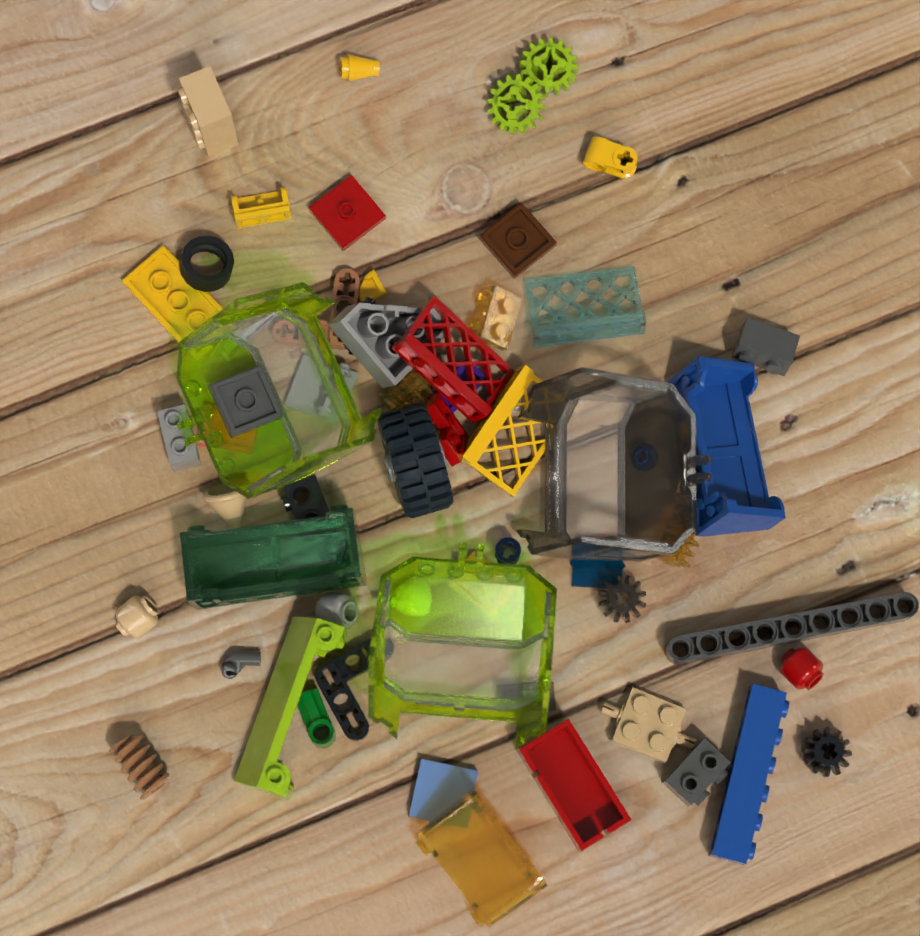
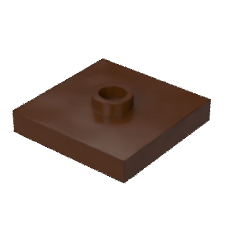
(517, 240)

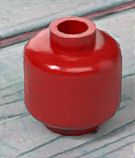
(801, 668)

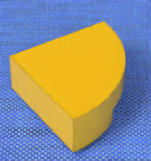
(371, 287)

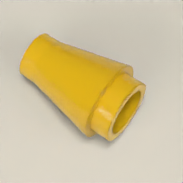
(357, 67)

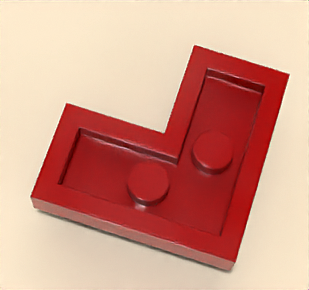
(452, 434)

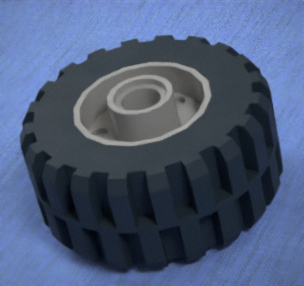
(415, 460)

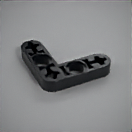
(343, 676)

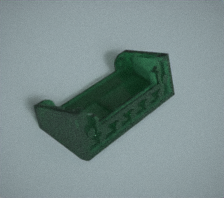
(272, 559)

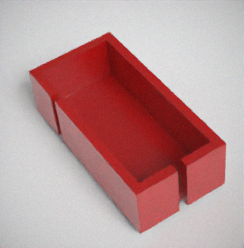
(574, 785)

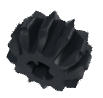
(816, 753)

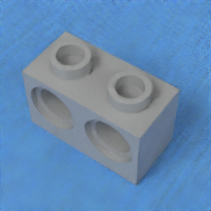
(179, 455)

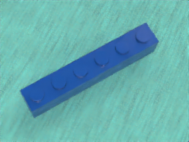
(748, 774)

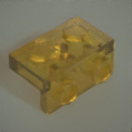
(495, 316)

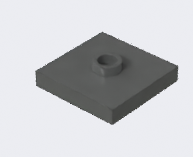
(245, 401)

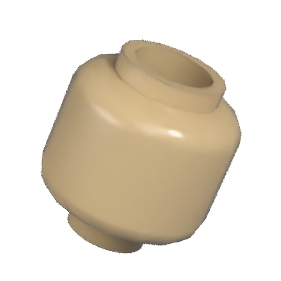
(137, 616)

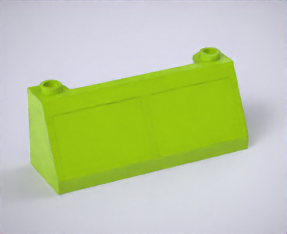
(304, 641)

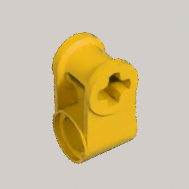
(607, 158)

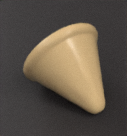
(227, 504)

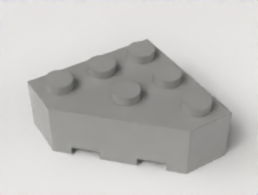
(373, 330)

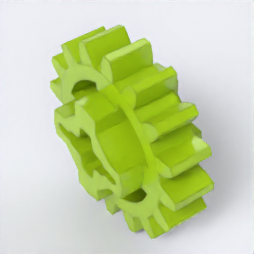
(563, 67)
(517, 114)

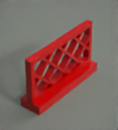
(444, 378)

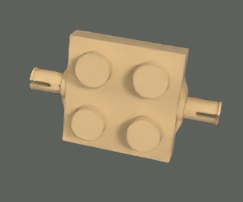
(648, 725)

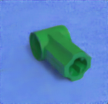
(315, 716)

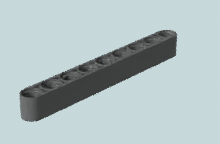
(804, 622)

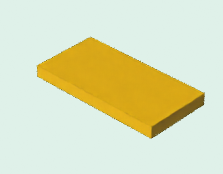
(168, 297)

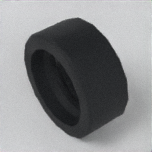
(211, 245)

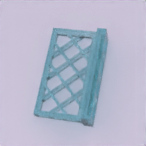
(584, 328)

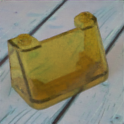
(480, 859)

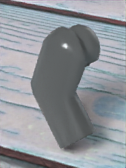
(238, 661)

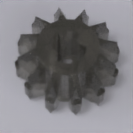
(632, 599)

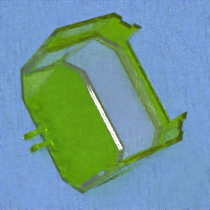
(318, 409)
(462, 643)

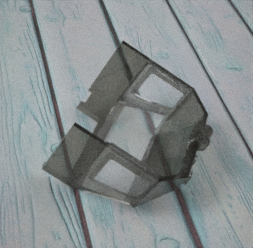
(594, 489)

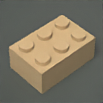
(207, 111)

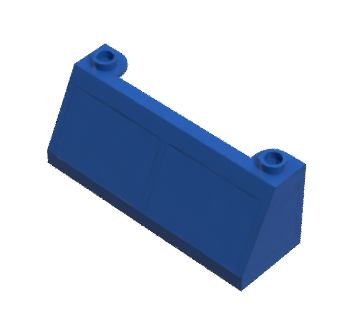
(738, 491)

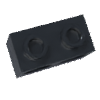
(316, 504)

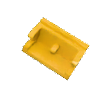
(261, 208)

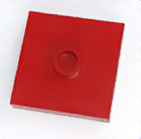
(347, 213)

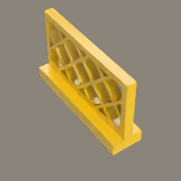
(489, 426)

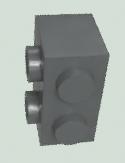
(766, 346)
(697, 773)

